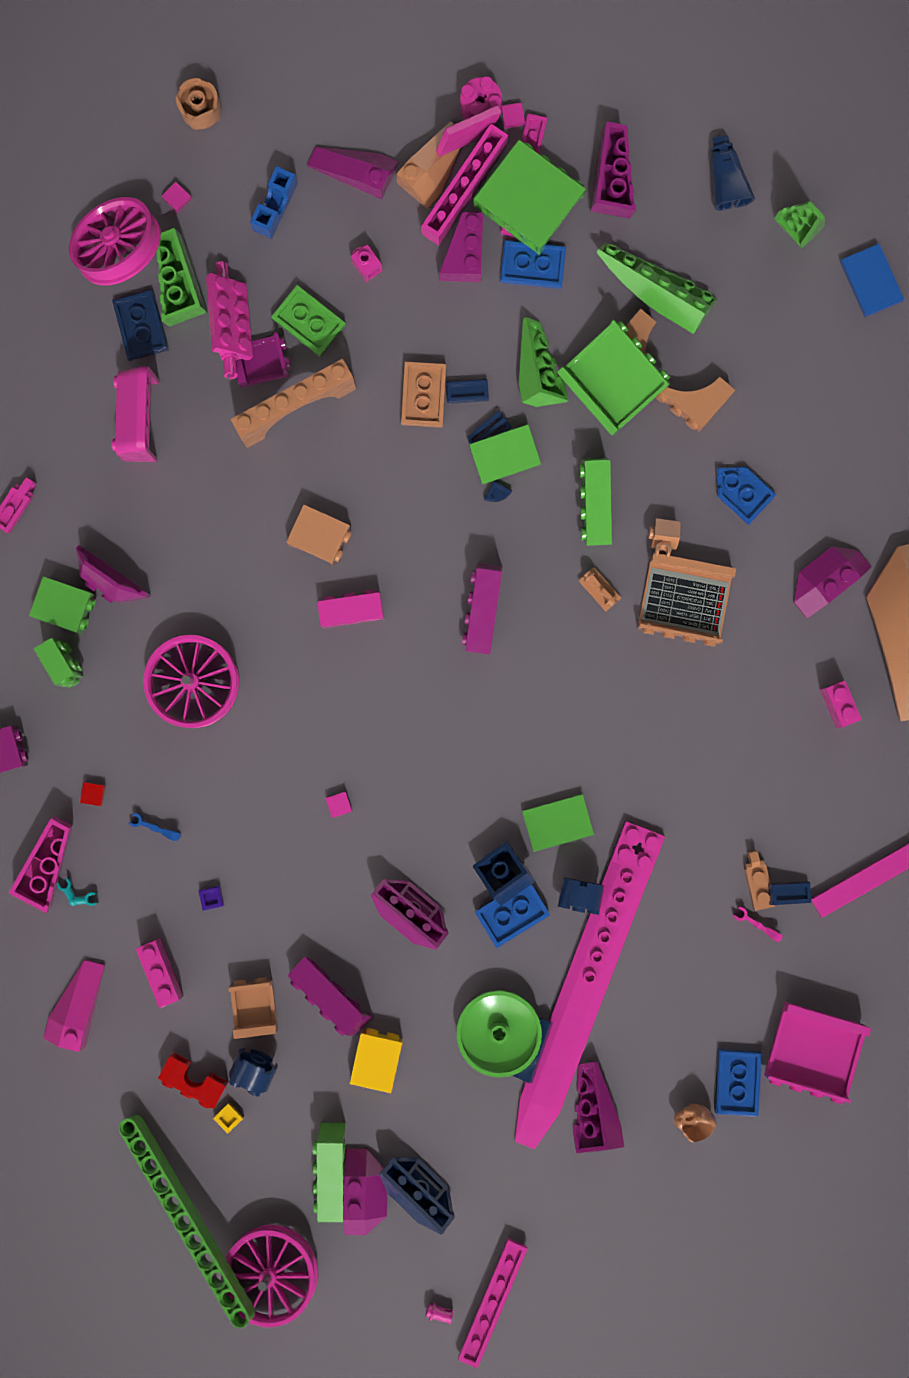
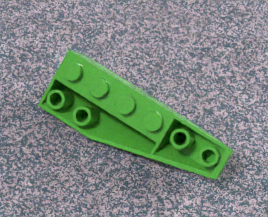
(660, 289)

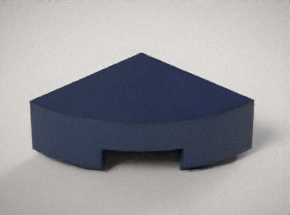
(497, 493)

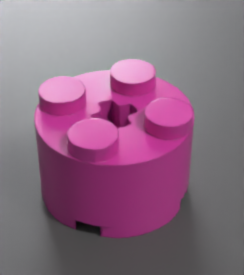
(476, 92)

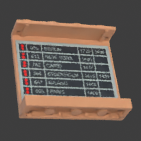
(685, 599)

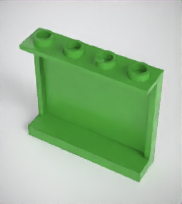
(529, 196)
(614, 377)

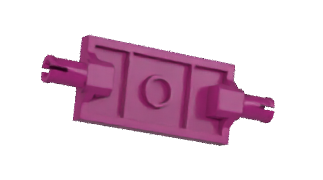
(228, 318)

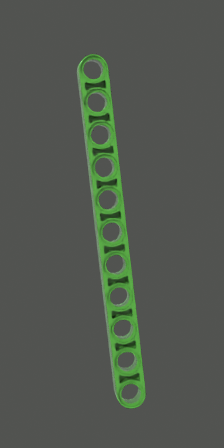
(186, 1231)

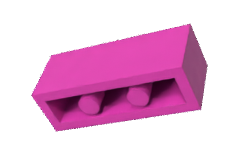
(350, 609)
(159, 972)

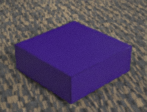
(211, 898)

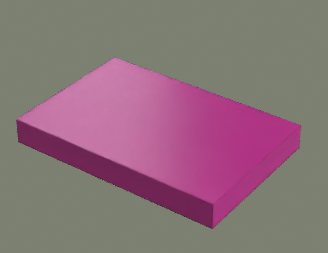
(467, 131)

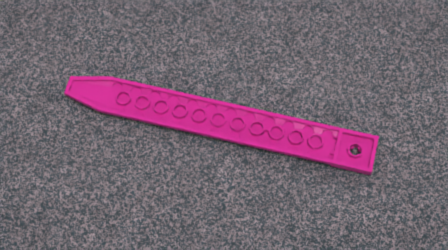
(587, 982)

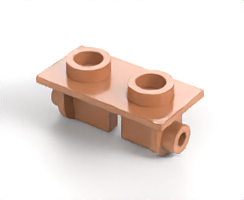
(599, 589)

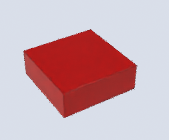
(92, 794)

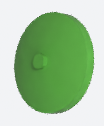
(499, 1033)

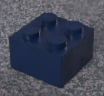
(503, 873)

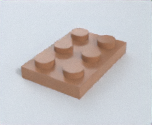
(423, 394)

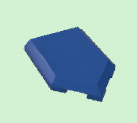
(743, 492)

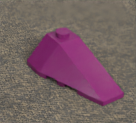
(359, 169)
(597, 1119)

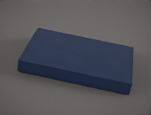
(140, 325)

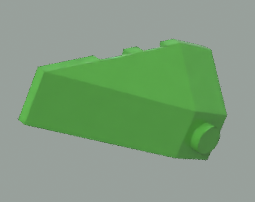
(801, 222)

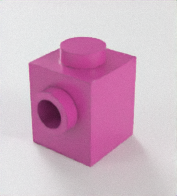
(366, 262)

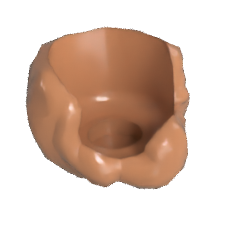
(695, 1122)

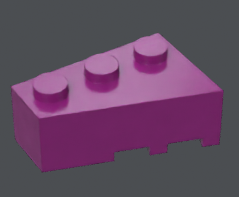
(465, 251)

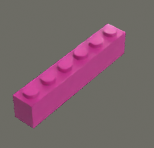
(464, 184)

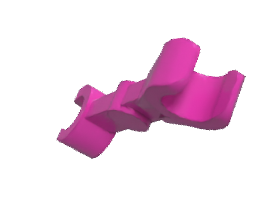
(770, 932)

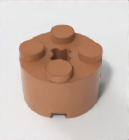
(201, 115)

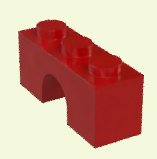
(176, 1075)

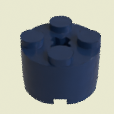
(581, 896)
(252, 1071)

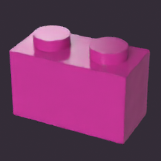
(840, 704)

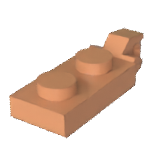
(757, 881)

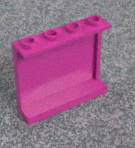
(815, 1052)

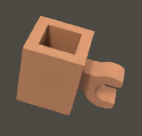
(664, 536)

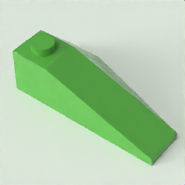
(538, 376)

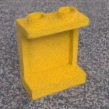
(376, 1060)

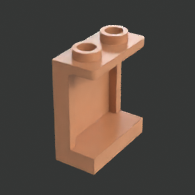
(319, 535)
(253, 1007)

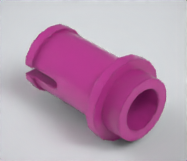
(439, 1313)

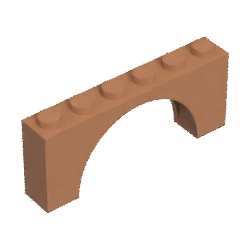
(329, 382)
(694, 406)

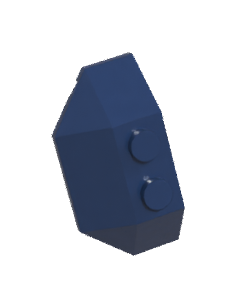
(419, 1192)

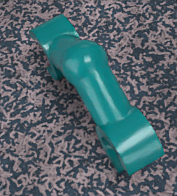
(72, 899)

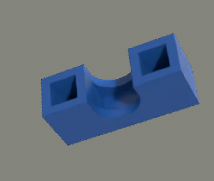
(269, 214)

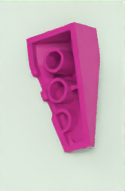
(73, 1014)

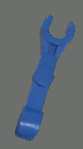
(168, 833)

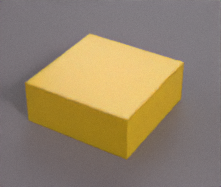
(228, 1117)

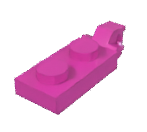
(15, 504)

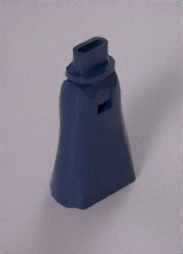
(728, 176)

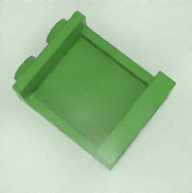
(63, 605)

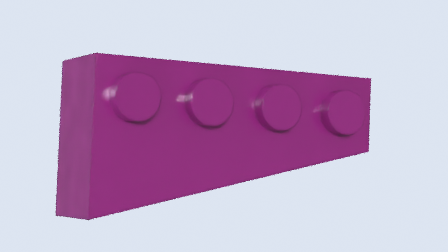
(483, 608)

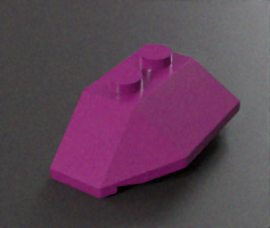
(828, 578)
(106, 579)
(410, 912)
(363, 1192)

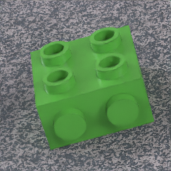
(59, 663)

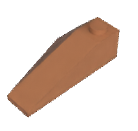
(426, 172)

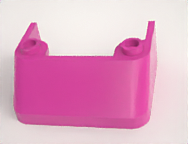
(133, 414)

